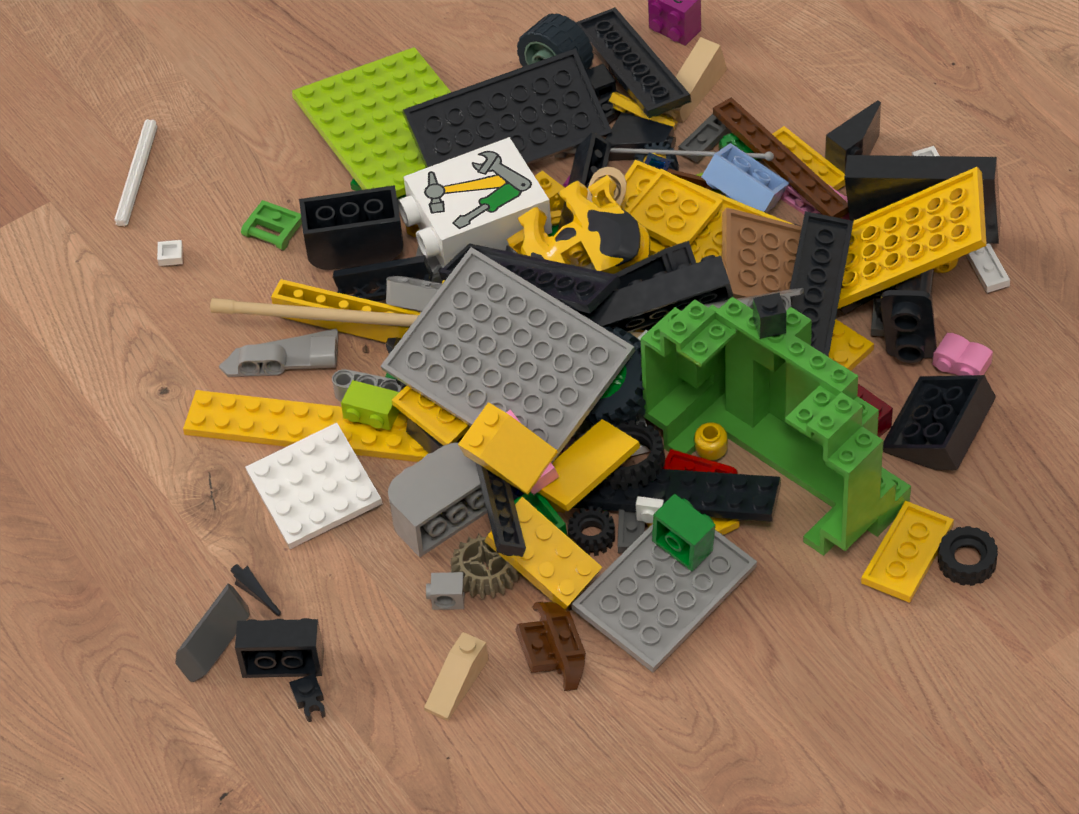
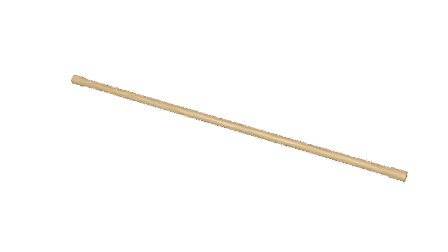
(228, 306)

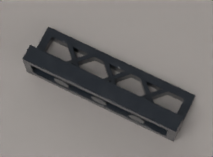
(374, 276)

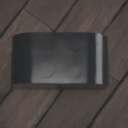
(352, 228)

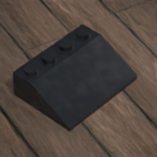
(940, 420)

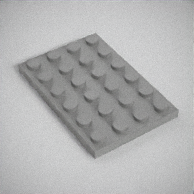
(655, 602)

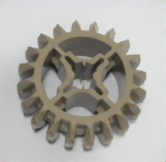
(477, 578)

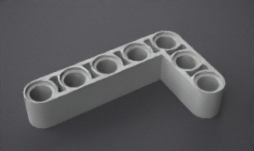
(410, 292)

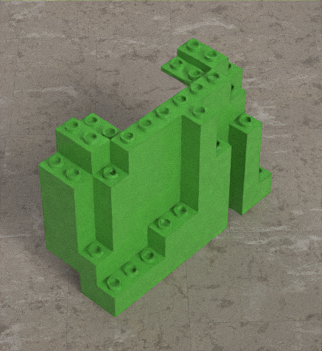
(777, 404)

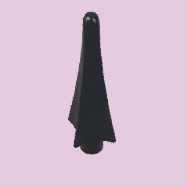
(246, 581)

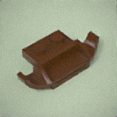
(553, 644)

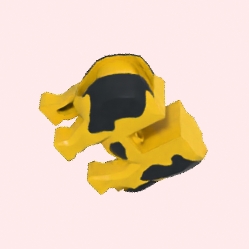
(598, 234)

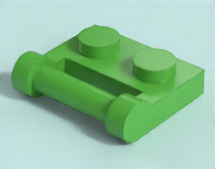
(273, 218)

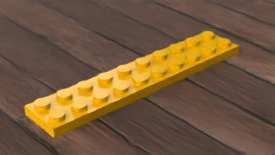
(287, 422)

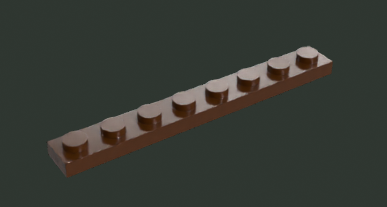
(784, 163)

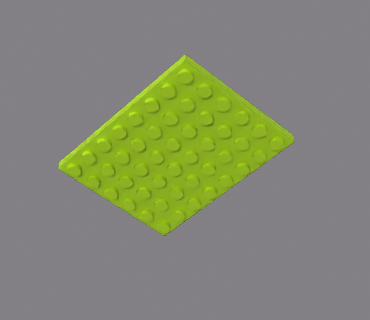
(364, 117)

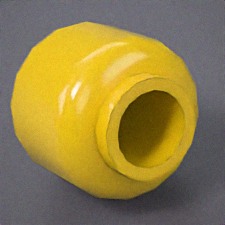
(711, 441)

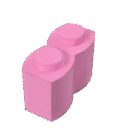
(961, 357)

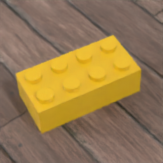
(550, 557)

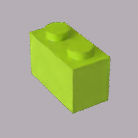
(369, 405)

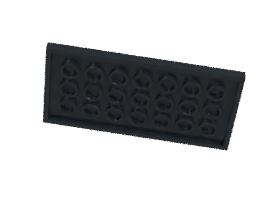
(538, 106)

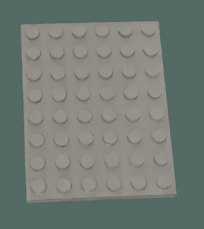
(508, 346)

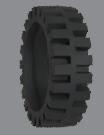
(645, 469)

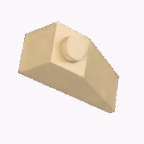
(457, 675)

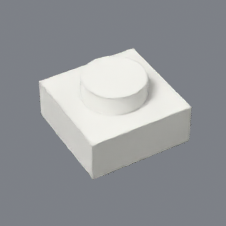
(170, 253)
(646, 508)

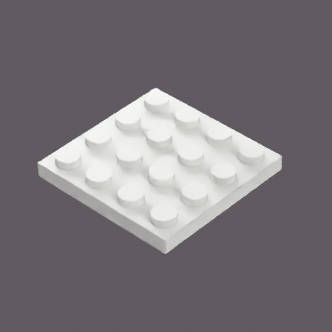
(313, 485)

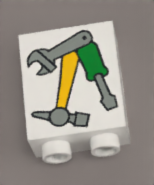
(471, 200)

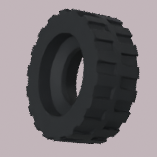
(964, 573)

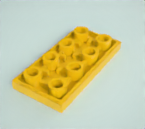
(588, 463)

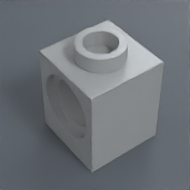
(446, 591)

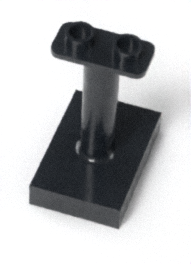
(883, 180)

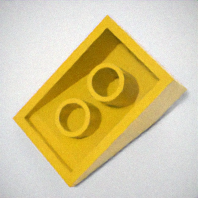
(507, 448)

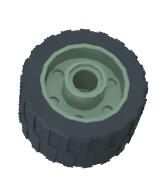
(554, 36)

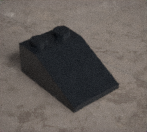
(854, 136)

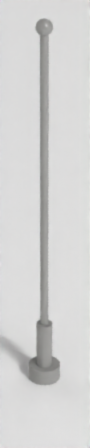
(768, 155)

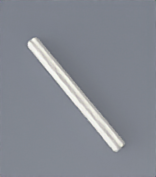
(135, 173)

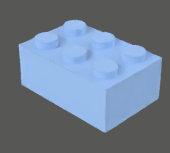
(744, 179)

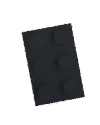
(279, 648)

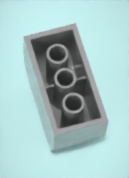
(436, 498)

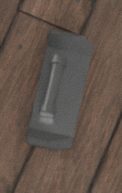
(211, 634)

